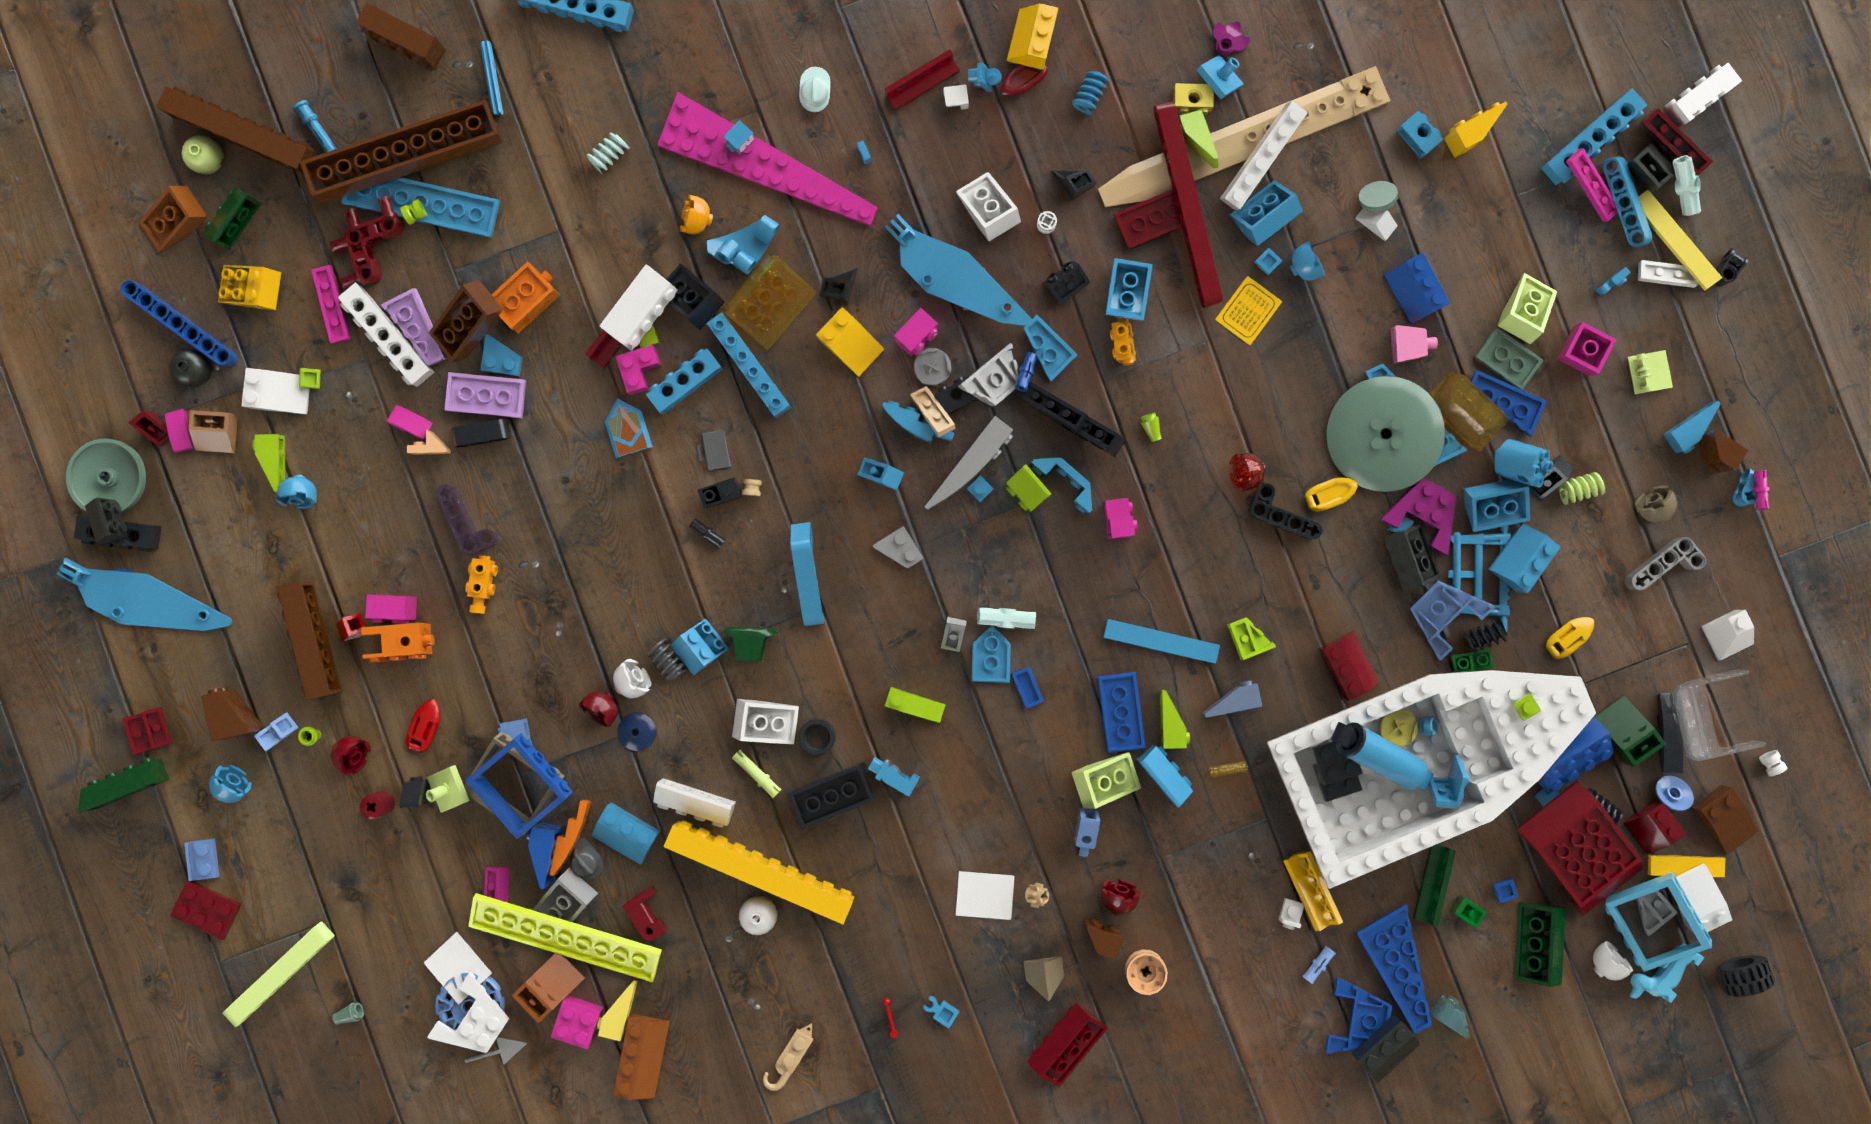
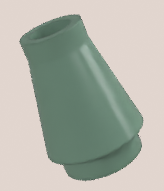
(350, 1013)

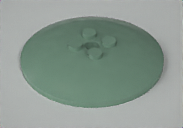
(1356, 433)

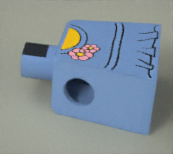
(1086, 830)

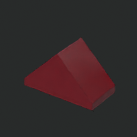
(151, 426)

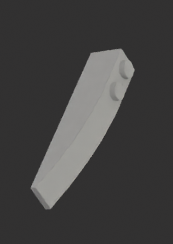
(974, 460)

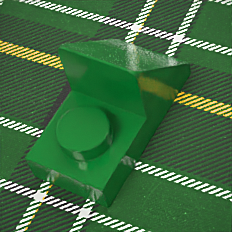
(1468, 911)

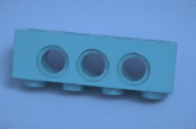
(695, 380)

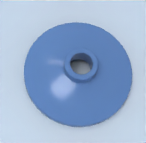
(1674, 793)

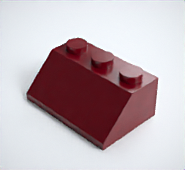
(1349, 666)

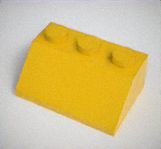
(1032, 35)

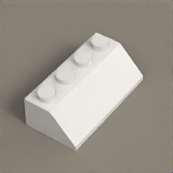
(638, 307)
(694, 802)

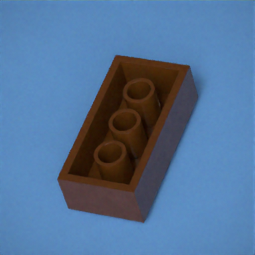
(400, 36)
(465, 320)

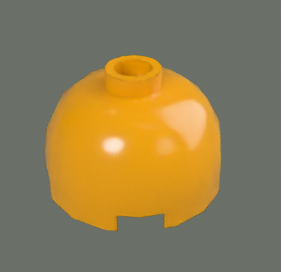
(695, 215)

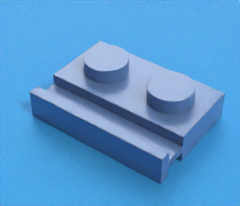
(201, 859)

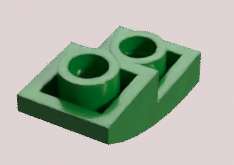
(1472, 661)

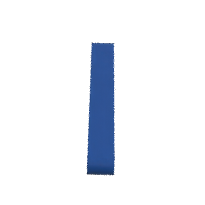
(171, 319)

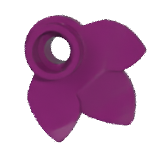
(1231, 37)

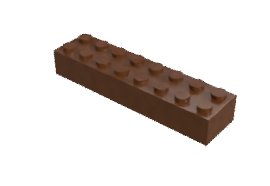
(234, 129)

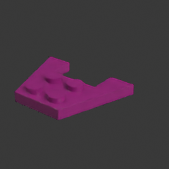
(1431, 506)

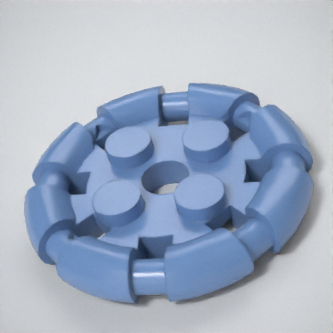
(459, 1011)

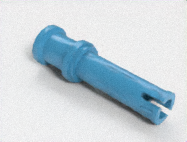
(310, 120)

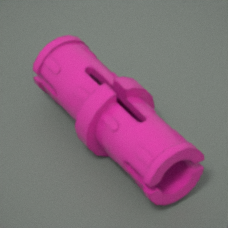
(1761, 490)

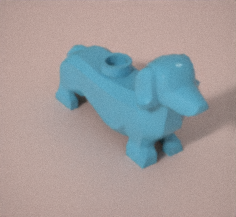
(1664, 979)

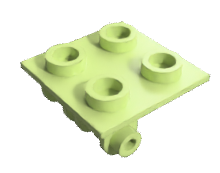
(1650, 372)

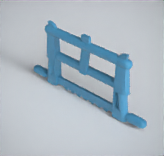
(1501, 539)

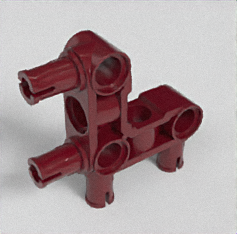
(362, 250)

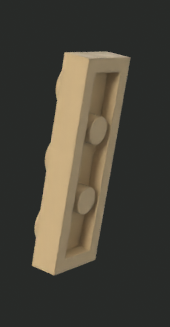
(932, 411)

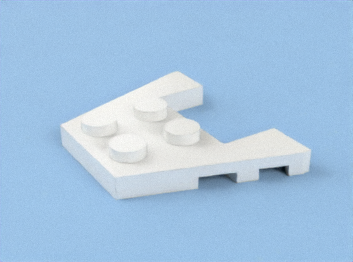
(479, 1025)

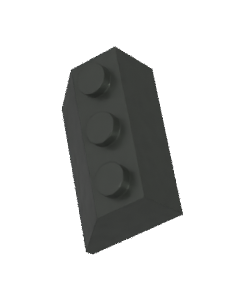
(1412, 557)
(1386, 1048)

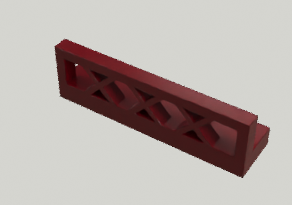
(921, 80)
(603, 349)

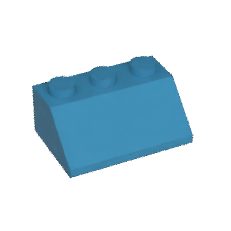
(1267, 212)
(1497, 504)
(1524, 558)
(1166, 775)
(625, 833)

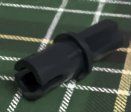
(707, 533)

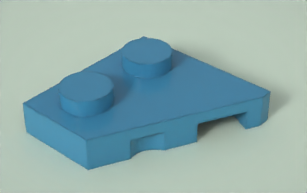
(499, 358)

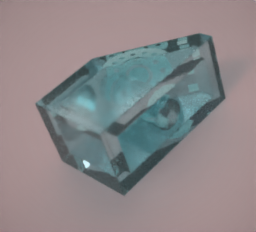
(1451, 1014)

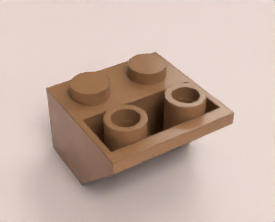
(213, 431)

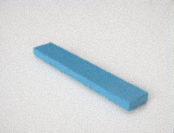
(1161, 641)

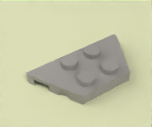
(994, 378)

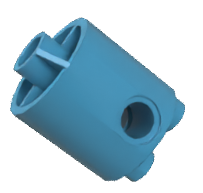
(1522, 462)

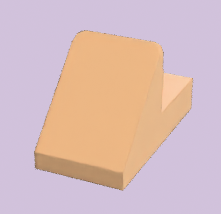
(433, 446)

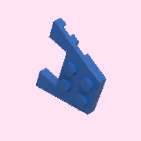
(1366, 1017)

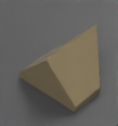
(1044, 975)

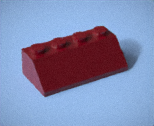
(1067, 1045)

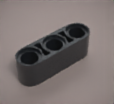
(480, 433)

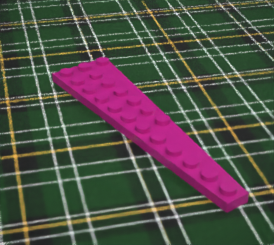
(700, 136)

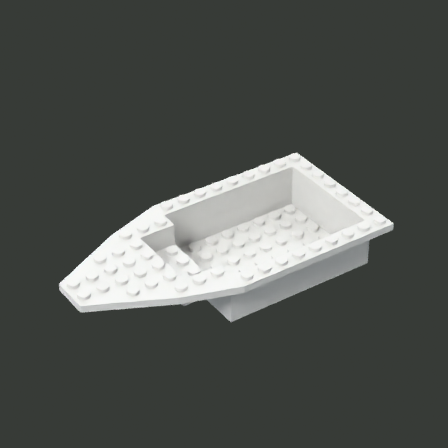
(1474, 722)

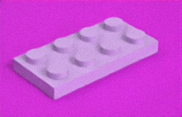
(485, 395)

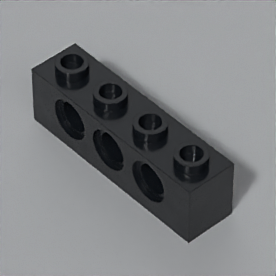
(148, 535)

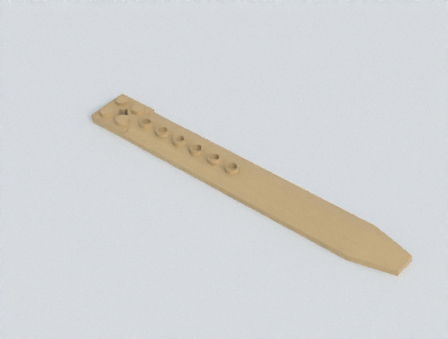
(1237, 141)

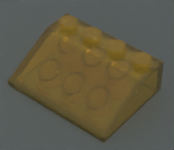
(768, 300)

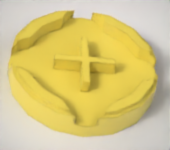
(1398, 727)

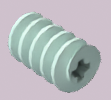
(607, 151)

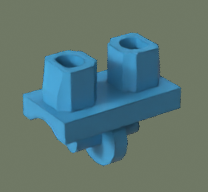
(984, 77)

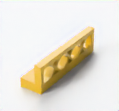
(1311, 891)

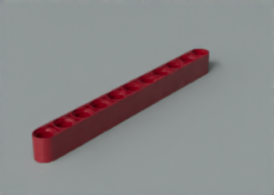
(1188, 204)

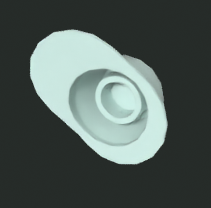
(814, 89)

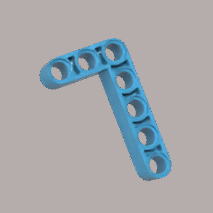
(805, 573)

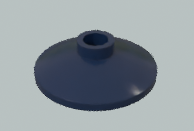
(646, 729)

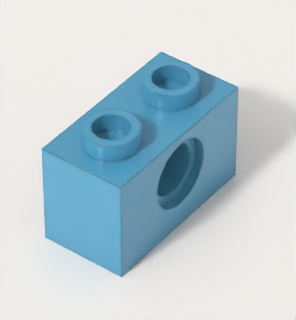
(1409, 133)

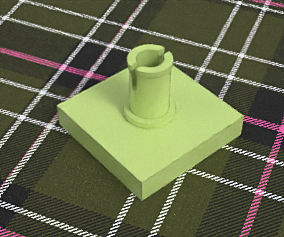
(447, 789)

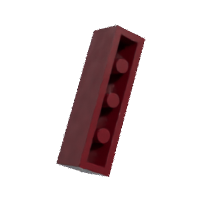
(1675, 139)

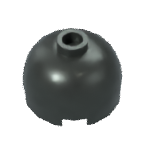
(190, 368)

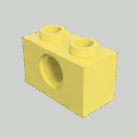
(1201, 92)

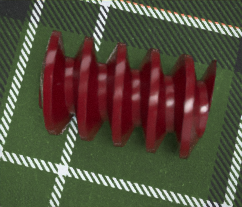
(377, 805)

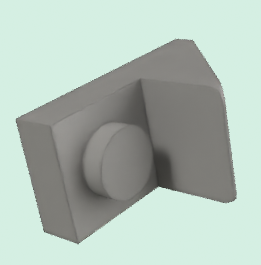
(953, 634)

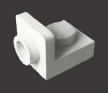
(1291, 913)

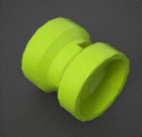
(413, 211)

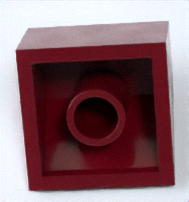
(1654, 827)

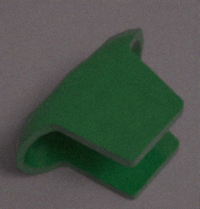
(749, 642)

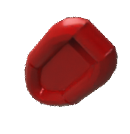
(423, 726)

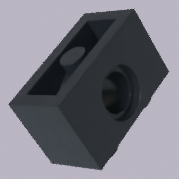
(950, 405)

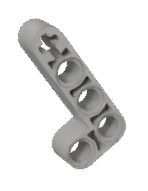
(1661, 567)

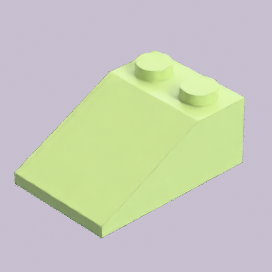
(1528, 309)
(1106, 780)

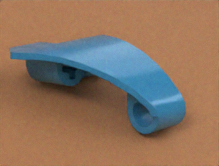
(744, 246)

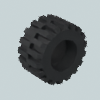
(1745, 975)

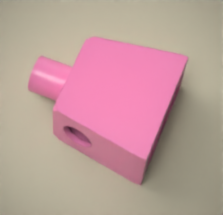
(1410, 343)

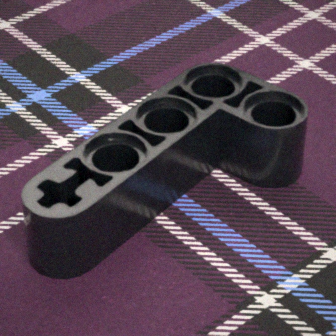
(1285, 516)

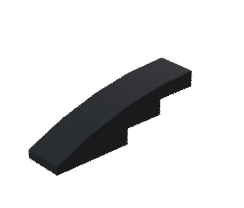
(1669, 729)

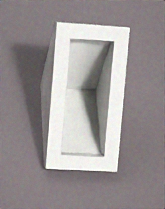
(1378, 222)

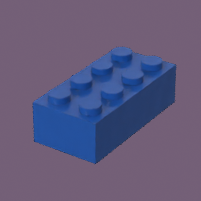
(1582, 754)

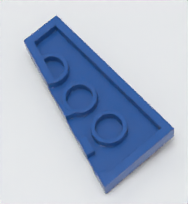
(1519, 406)

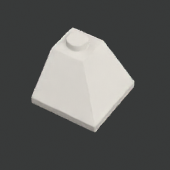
(1729, 633)

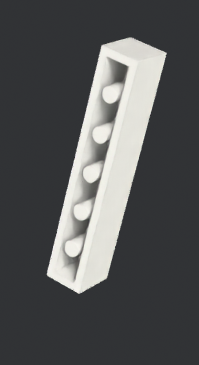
(1263, 155)

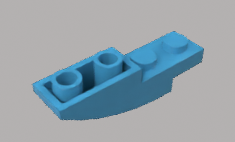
(909, 421)

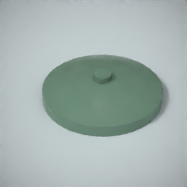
(106, 471)

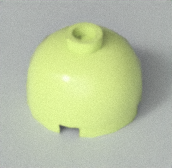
(202, 154)

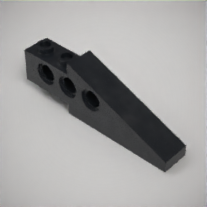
(1072, 419)

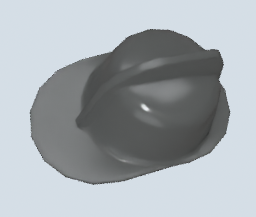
(585, 860)

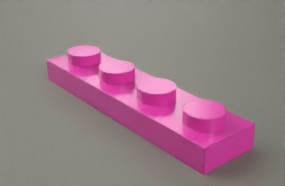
(1592, 184)
(330, 304)

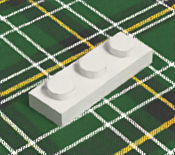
(1665, 274)

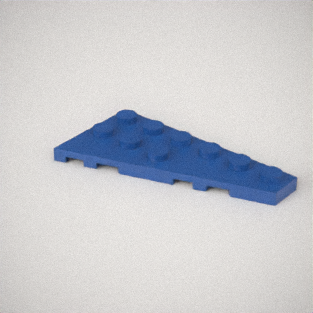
(1396, 959)

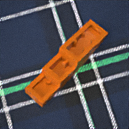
(566, 843)

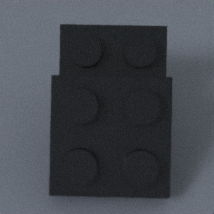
(1335, 772)

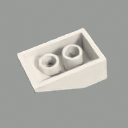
(989, 206)
(274, 392)
(765, 722)
(1704, 897)

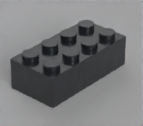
(831, 795)

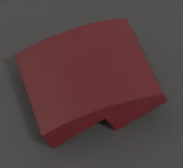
(147, 731)

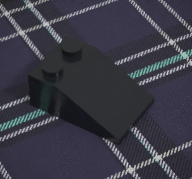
(694, 298)

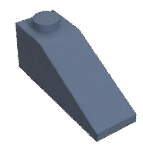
(1238, 699)

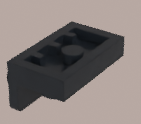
(1066, 281)

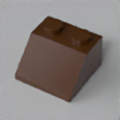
(1720, 451)

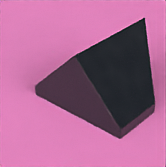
(1075, 181)
(839, 286)

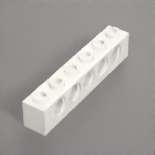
(356, 295)

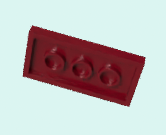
(1148, 220)

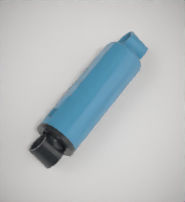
(1381, 756)

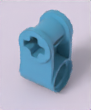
(1744, 492)

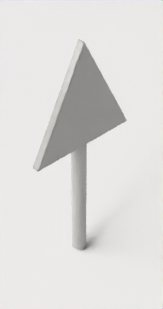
(507, 1049)

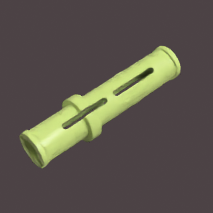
(760, 777)

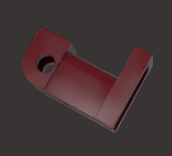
(643, 916)

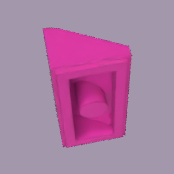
(497, 882)

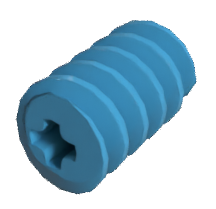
(1089, 91)

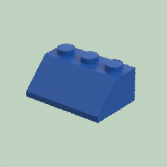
(1416, 288)

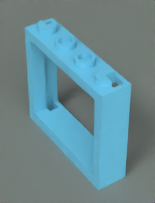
(1668, 880)

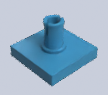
(1221, 75)

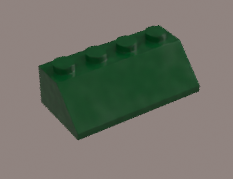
(122, 785)
(1540, 943)

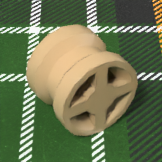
(751, 487)

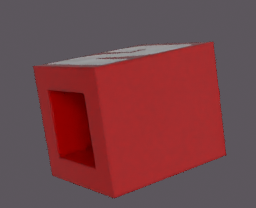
(350, 627)

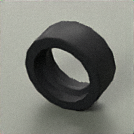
(831, 739)

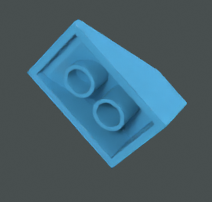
(1128, 289)

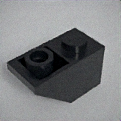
(720, 493)

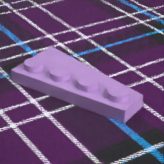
(411, 316)

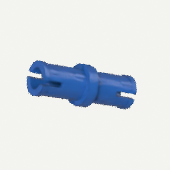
(1026, 371)

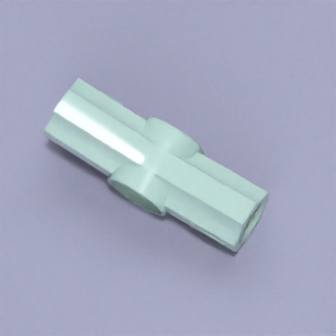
(1687, 185)
(1006, 618)

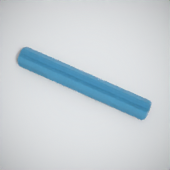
(491, 78)

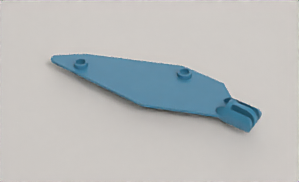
(954, 276)
(140, 599)

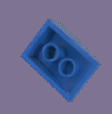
(541, 845)

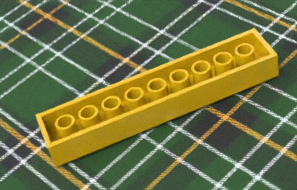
(759, 871)

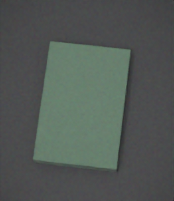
(1508, 359)

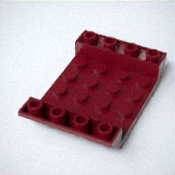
(1581, 846)

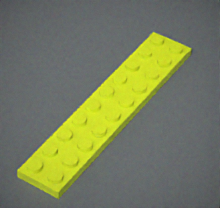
(564, 937)

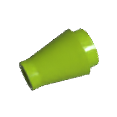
(1151, 426)
(308, 736)

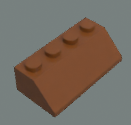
(641, 1057)

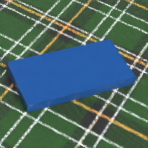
(1121, 712)

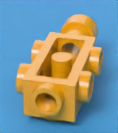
(1123, 341)
(482, 578)

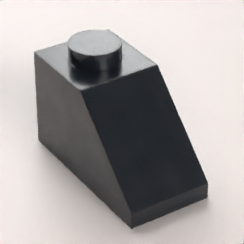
(1558, 475)
(414, 792)

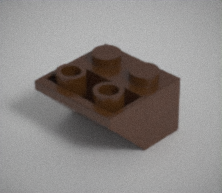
(1105, 939)

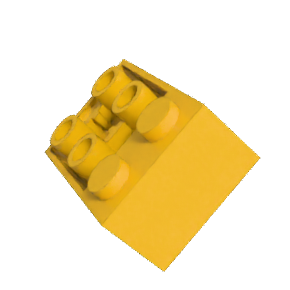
(1468, 134)
(249, 286)

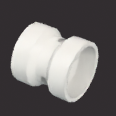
(1044, 225)
(1773, 763)

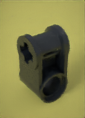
(1730, 265)

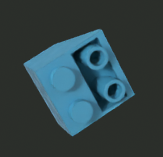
(699, 646)

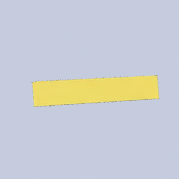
(1678, 242)

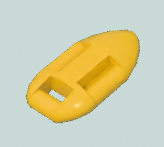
(1331, 493)
(1570, 637)

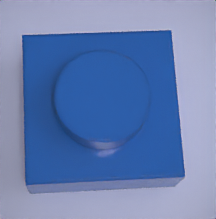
(1505, 890)

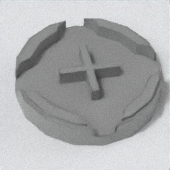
(932, 367)

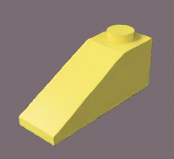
(616, 1018)

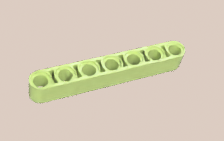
(278, 974)

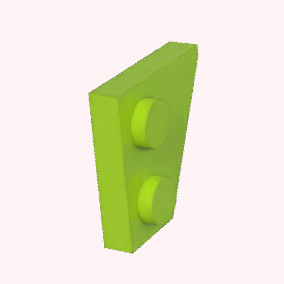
(1248, 639)

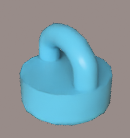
(1430, 725)

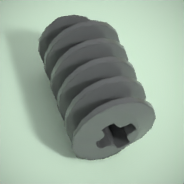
(666, 661)

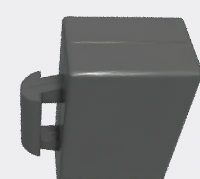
(715, 450)

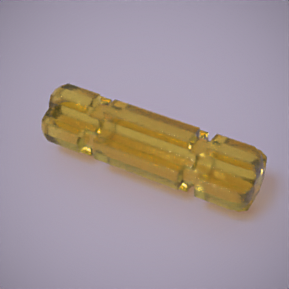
(1227, 769)

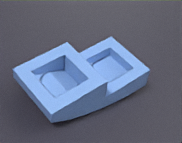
(276, 731)

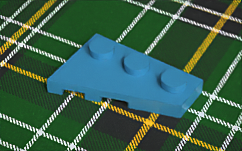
(1049, 347)

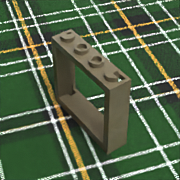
(502, 740)

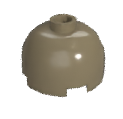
(1657, 505)

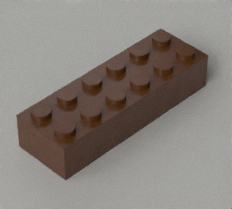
(309, 640)

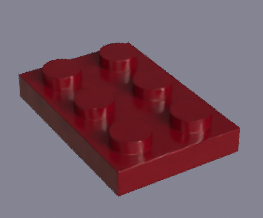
(205, 909)

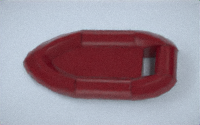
(1021, 80)

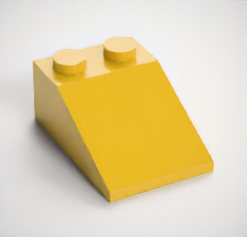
(850, 342)

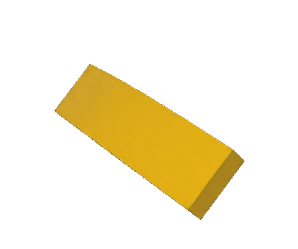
(1663, 864)

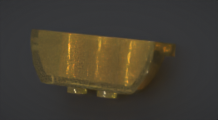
(1468, 410)

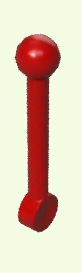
(893, 1033)

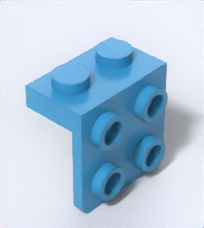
(1450, 791)

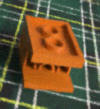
(525, 296)
(401, 641)

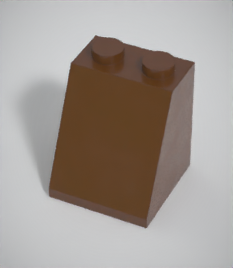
(228, 714)

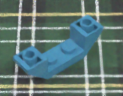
(1083, 501)

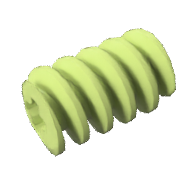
(1581, 485)

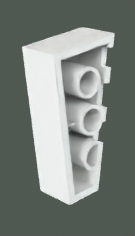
(1702, 96)

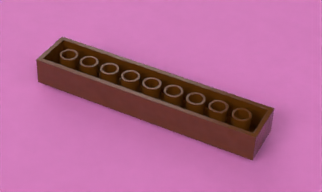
(401, 152)

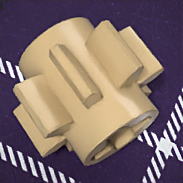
(1037, 895)

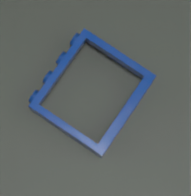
(499, 805)

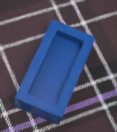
(1027, 687)

